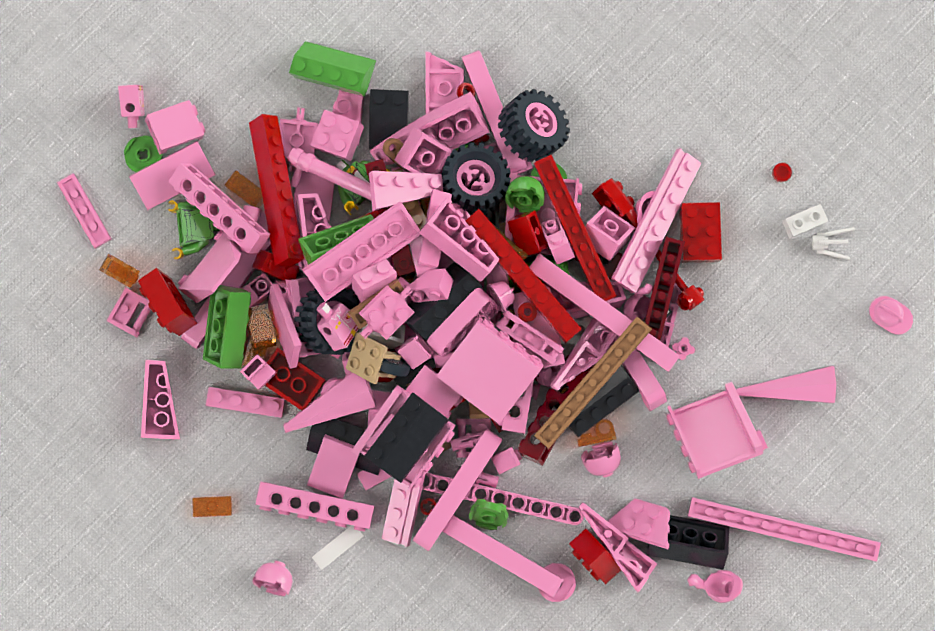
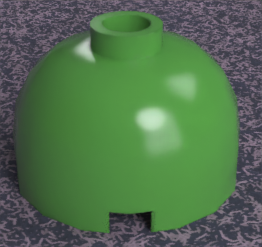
(525, 194)

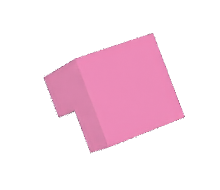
(415, 351)
(258, 372)

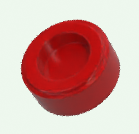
(781, 172)

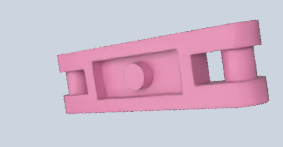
(529, 337)

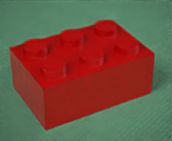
(701, 232)
(166, 302)
(295, 384)

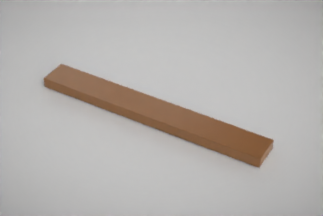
(592, 382)

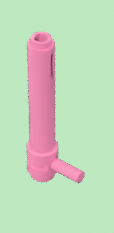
(310, 163)

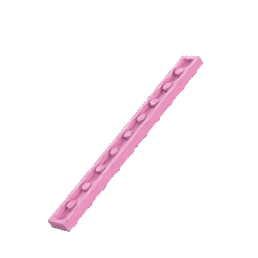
(784, 529)

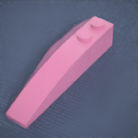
(449, 124)

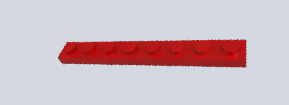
(574, 228)

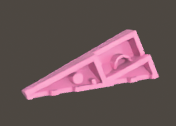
(587, 352)
(808, 386)
(345, 398)
(629, 558)

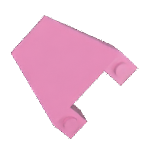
(211, 269)

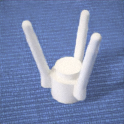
(821, 242)

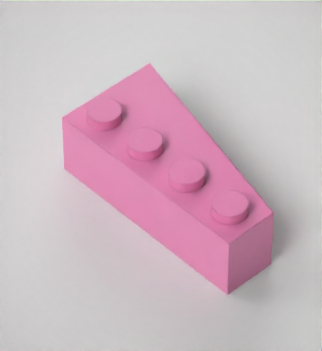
(310, 216)
(158, 406)

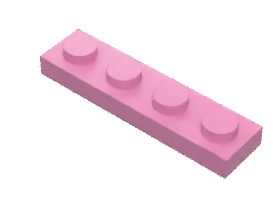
(245, 402)

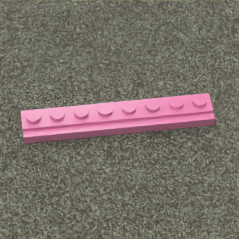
(656, 221)
(402, 513)

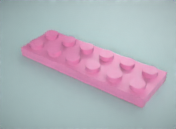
(362, 250)

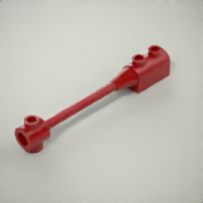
(611, 196)

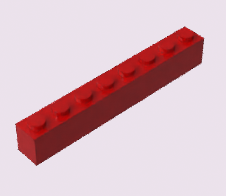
(276, 190)
(524, 278)

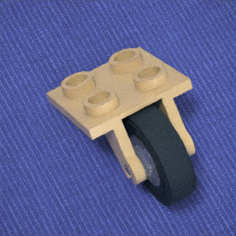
(373, 360)

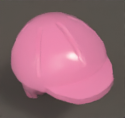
(638, 303)
(720, 586)

